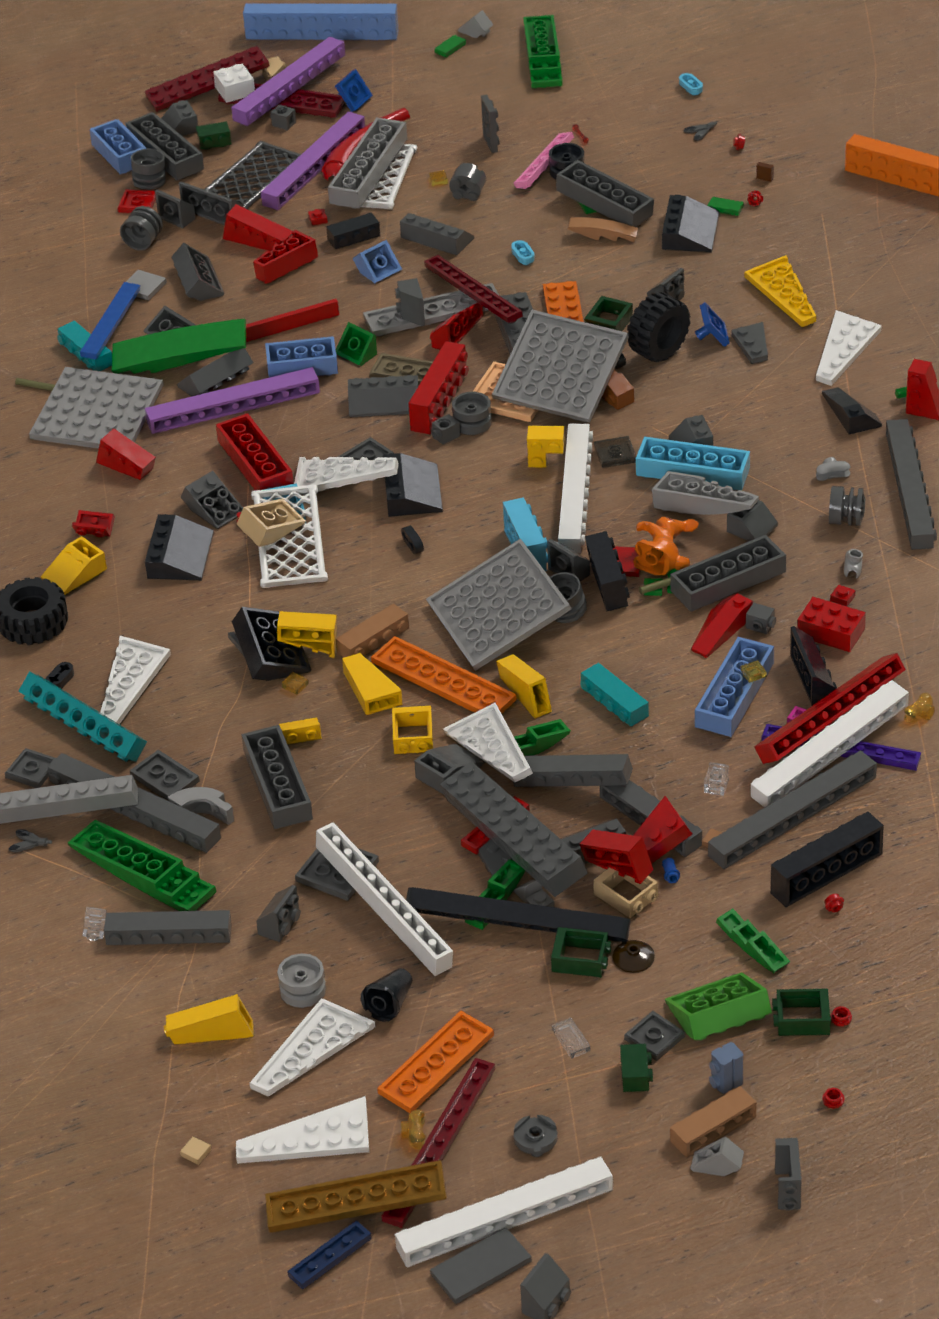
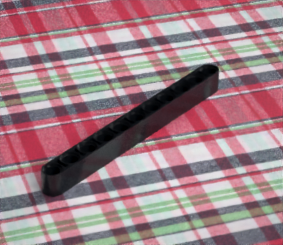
(515, 913)

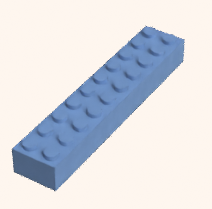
(320, 21)

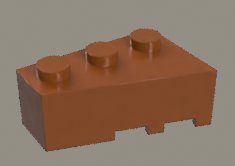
(618, 391)

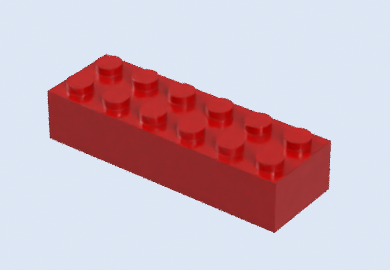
(438, 387)
(253, 453)

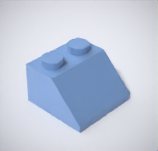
(377, 262)

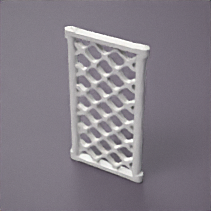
(387, 201)
(316, 540)

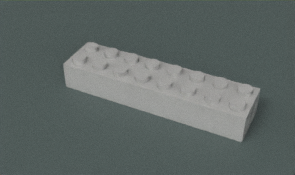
(367, 163)

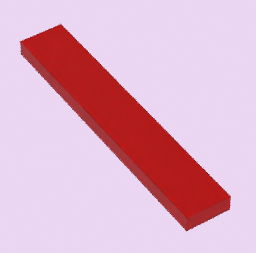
(292, 320)

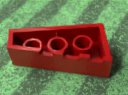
(252, 229)

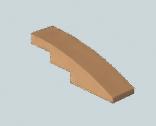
(598, 227)

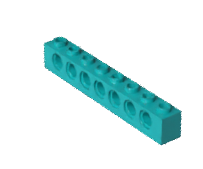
(92, 722)

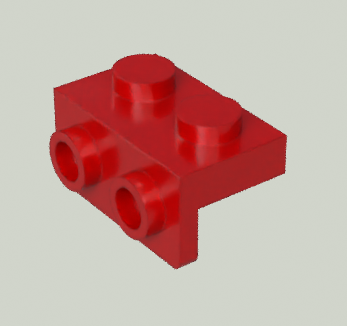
(93, 523)

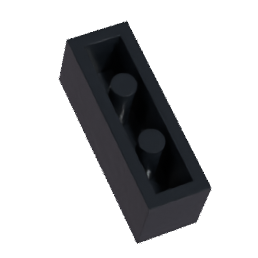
(353, 231)

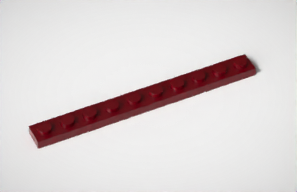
(473, 289)
(448, 1126)

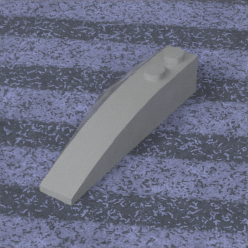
(696, 496)

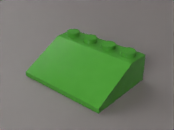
(719, 1005)

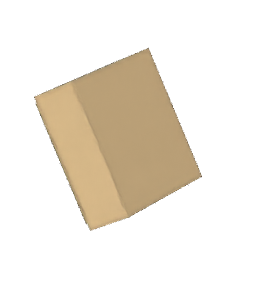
(195, 1150)

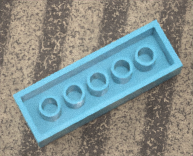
(712, 462)

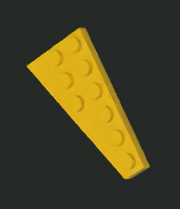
(783, 288)

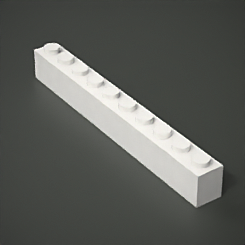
(574, 490)
(829, 744)
(384, 899)
(502, 1211)

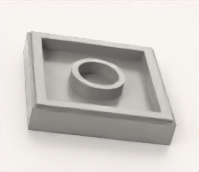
(148, 282)

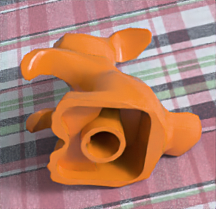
(662, 554)

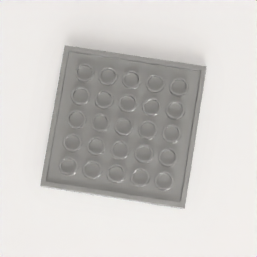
(560, 366)
(91, 404)
(498, 604)

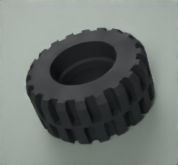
(658, 327)
(33, 626)

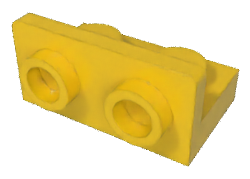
(301, 730)

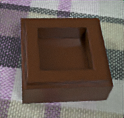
(764, 171)

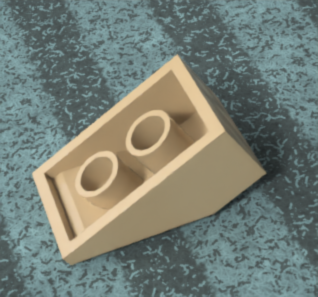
(269, 521)

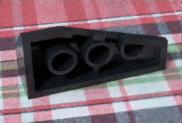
(850, 412)

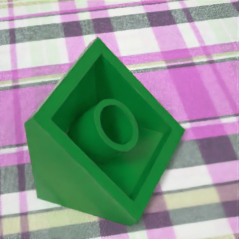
(357, 345)

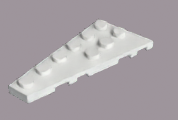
(130, 675)
(491, 740)

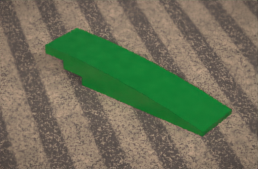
(542, 51)
(178, 346)
(143, 866)

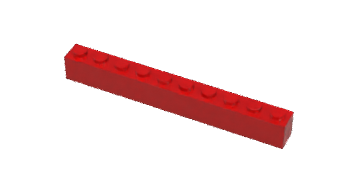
(829, 708)

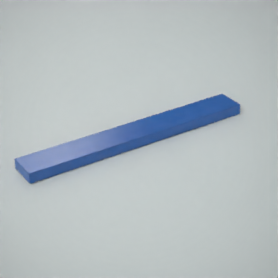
(110, 320)

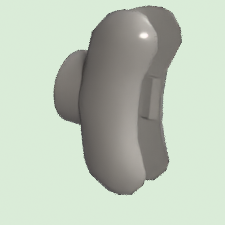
(832, 469)
(853, 562)

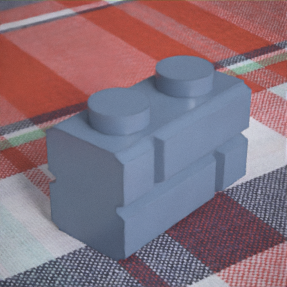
(726, 1068)

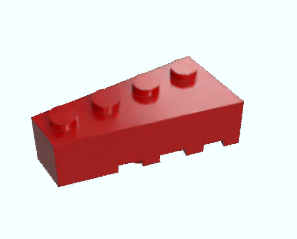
(285, 257)

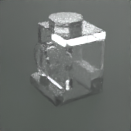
(716, 779)
(94, 927)

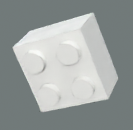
(234, 82)

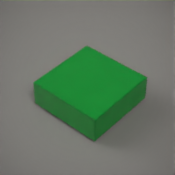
(658, 592)

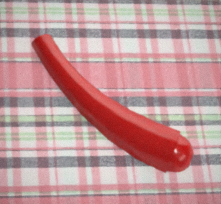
(341, 153)

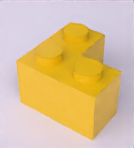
(543, 441)

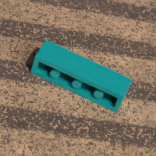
(74, 337)
(614, 694)

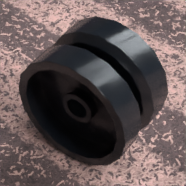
(562, 156)

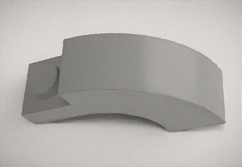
(204, 801)

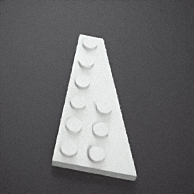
(845, 342)
(342, 471)
(315, 1039)
(325, 1133)

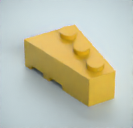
(308, 630)

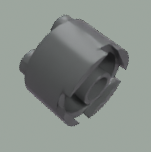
(467, 182)

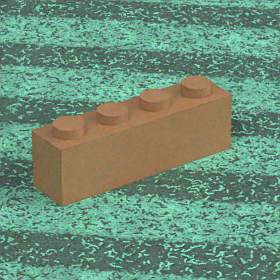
(373, 632)
(713, 1121)

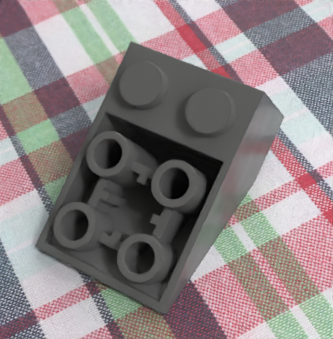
(211, 500)
(442, 762)

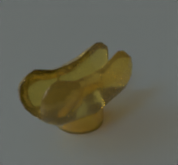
(921, 709)
(413, 1129)

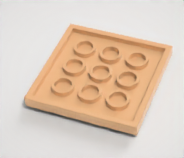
(487, 386)

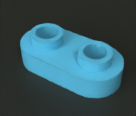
(691, 83)
(522, 252)

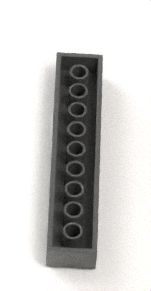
(514, 829)

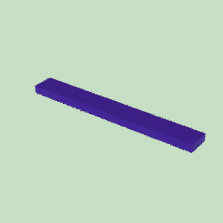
(879, 753)

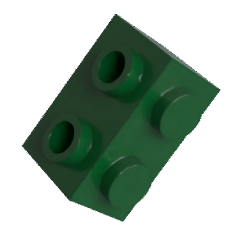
(213, 135)
(634, 1067)

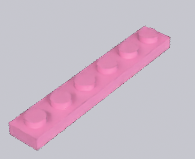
(541, 162)

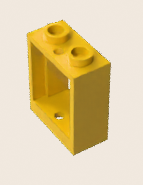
(402, 718)

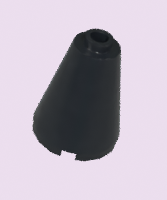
(386, 995)

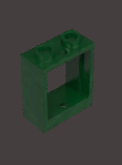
(610, 305)
(580, 939)
(802, 998)

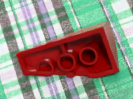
(456, 326)
(721, 624)

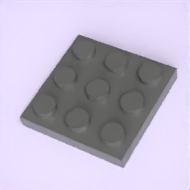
(323, 876)

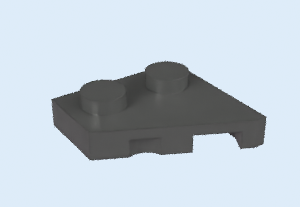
(493, 857)

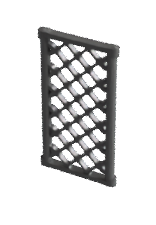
(248, 158)

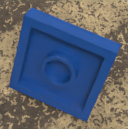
(353, 90)
(712, 324)

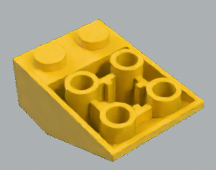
(76, 565)

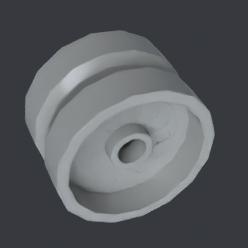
(301, 980)

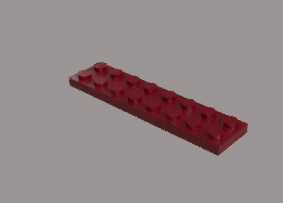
(202, 80)
(308, 102)

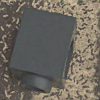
(283, 117)
(445, 429)

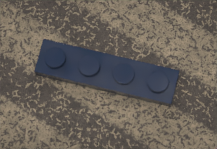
(329, 1255)

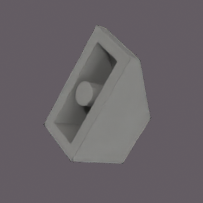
(476, 25)
(718, 1158)

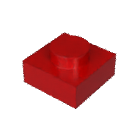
(317, 217)
(842, 595)

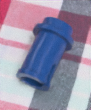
(671, 873)

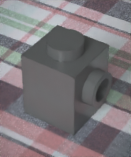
(760, 618)

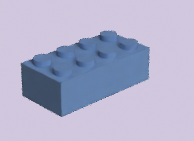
(115, 144)
(302, 354)

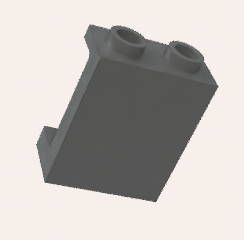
(788, 1162)

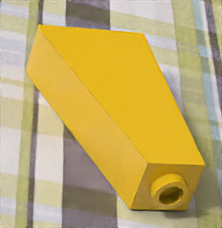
(526, 684)
(370, 685)
(210, 1022)

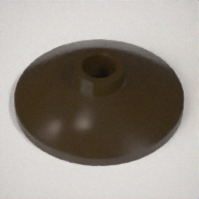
(633, 956)

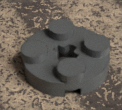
(535, 1145)

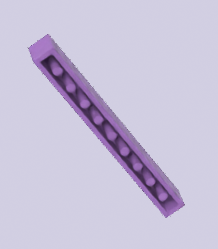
(288, 81)
(310, 162)
(232, 400)

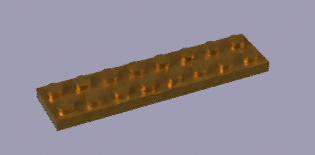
(355, 1196)

